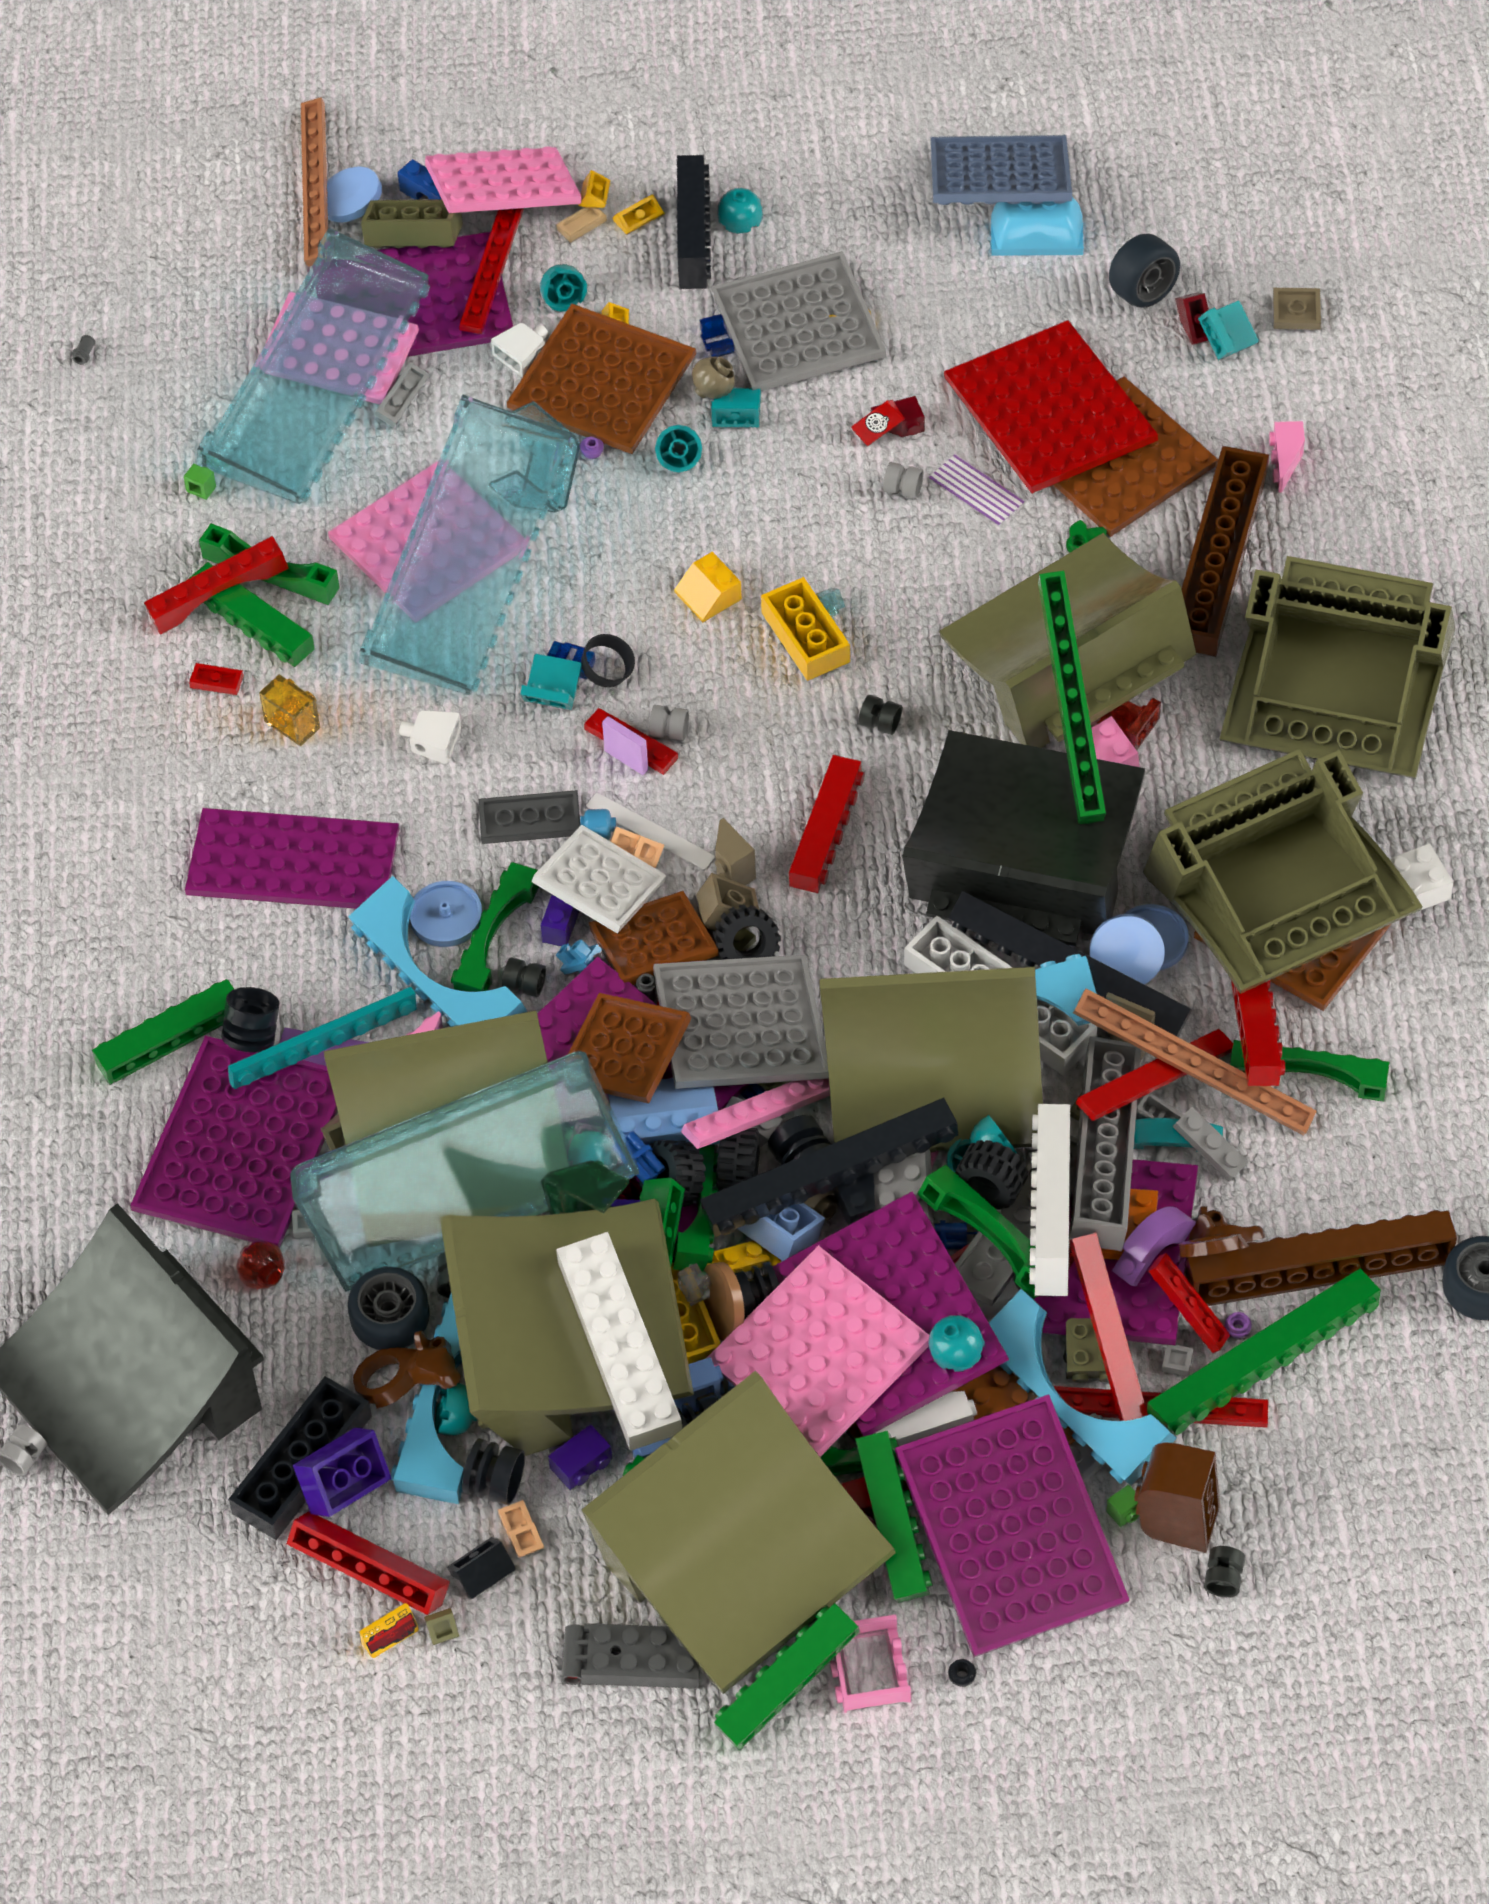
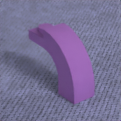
(1148, 1239)

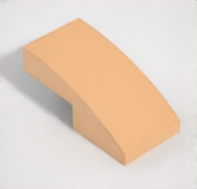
(639, 846)
(520, 1529)

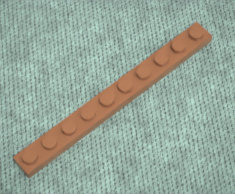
(314, 177)
(1193, 1061)

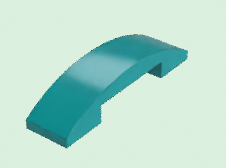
(1161, 1133)

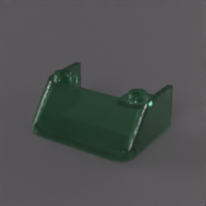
(582, 1188)

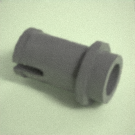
(81, 353)
(647, 985)

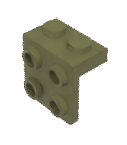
(1083, 1352)

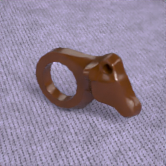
(1219, 1239)
(427, 1364)

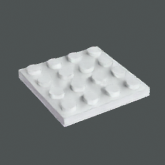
(599, 878)

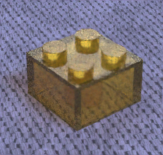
(290, 709)

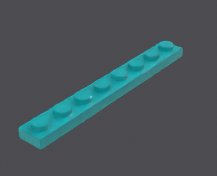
(322, 1038)

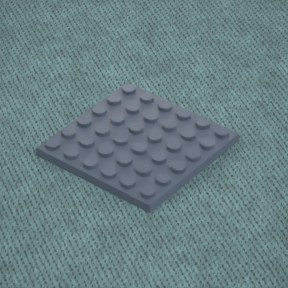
(1000, 169)

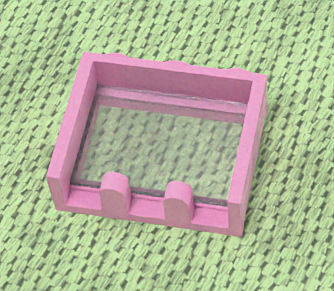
(871, 1666)

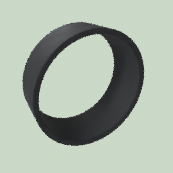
(620, 647)

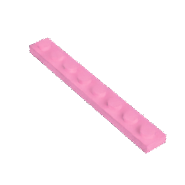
(754, 1111)

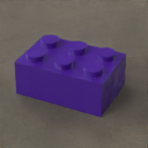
(342, 1472)

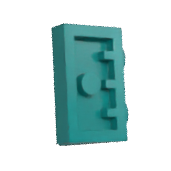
(1228, 329)
(737, 409)
(552, 682)

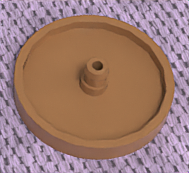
(725, 1299)

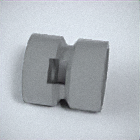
(906, 481)
(668, 722)
(19, 1453)

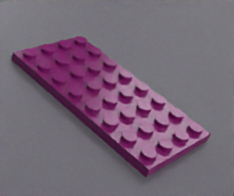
(290, 858)

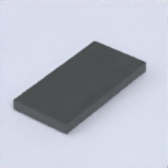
(529, 817)

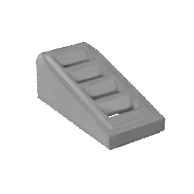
(1158, 1104)

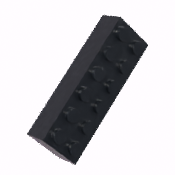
(693, 222)
(271, 1490)

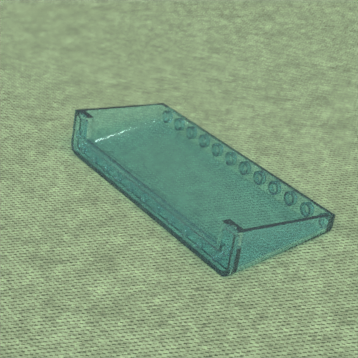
(315, 369)
(467, 547)
(456, 1160)

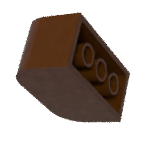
(1179, 1495)

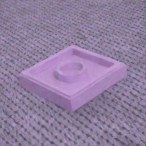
(625, 745)

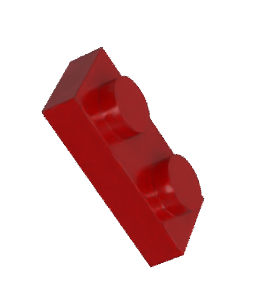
(216, 679)

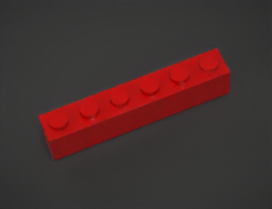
(826, 824)
(1259, 1035)
(368, 1563)

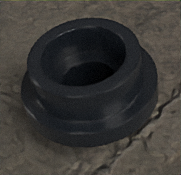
(962, 1665)

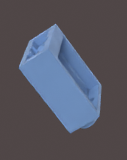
(705, 1379)

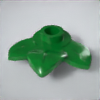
(1081, 534)

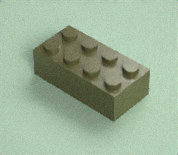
(410, 224)

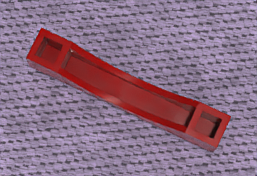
(252, 564)

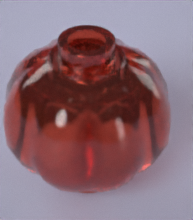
(260, 1261)

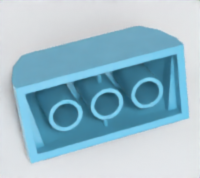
(1037, 229)

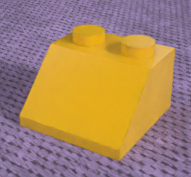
(709, 587)

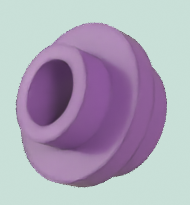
(591, 447)
(1238, 1318)

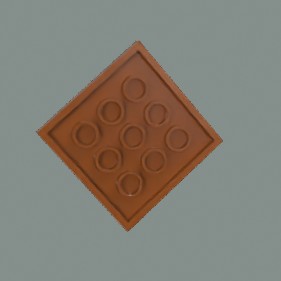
(657, 934)
(630, 1044)

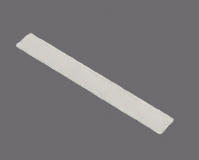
(653, 831)

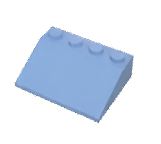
(665, 1113)

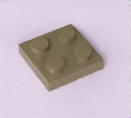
(1296, 308)

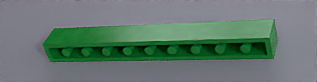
(1071, 697)
(1265, 1352)

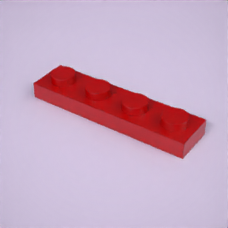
(659, 756)
(1189, 1303)

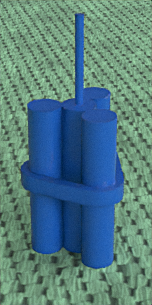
(647, 1162)
(952, 1234)

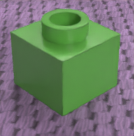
(199, 481)
(1123, 1506)

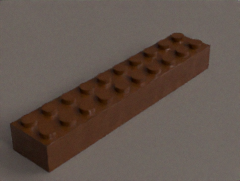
(1222, 544)
(1323, 1258)

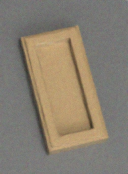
(581, 223)

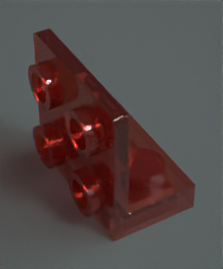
(1136, 721)

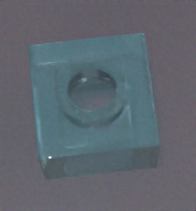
(832, 600)

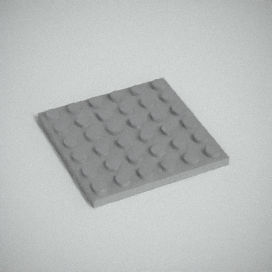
(783, 325)
(747, 1022)

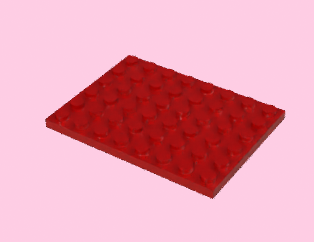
(1050, 406)

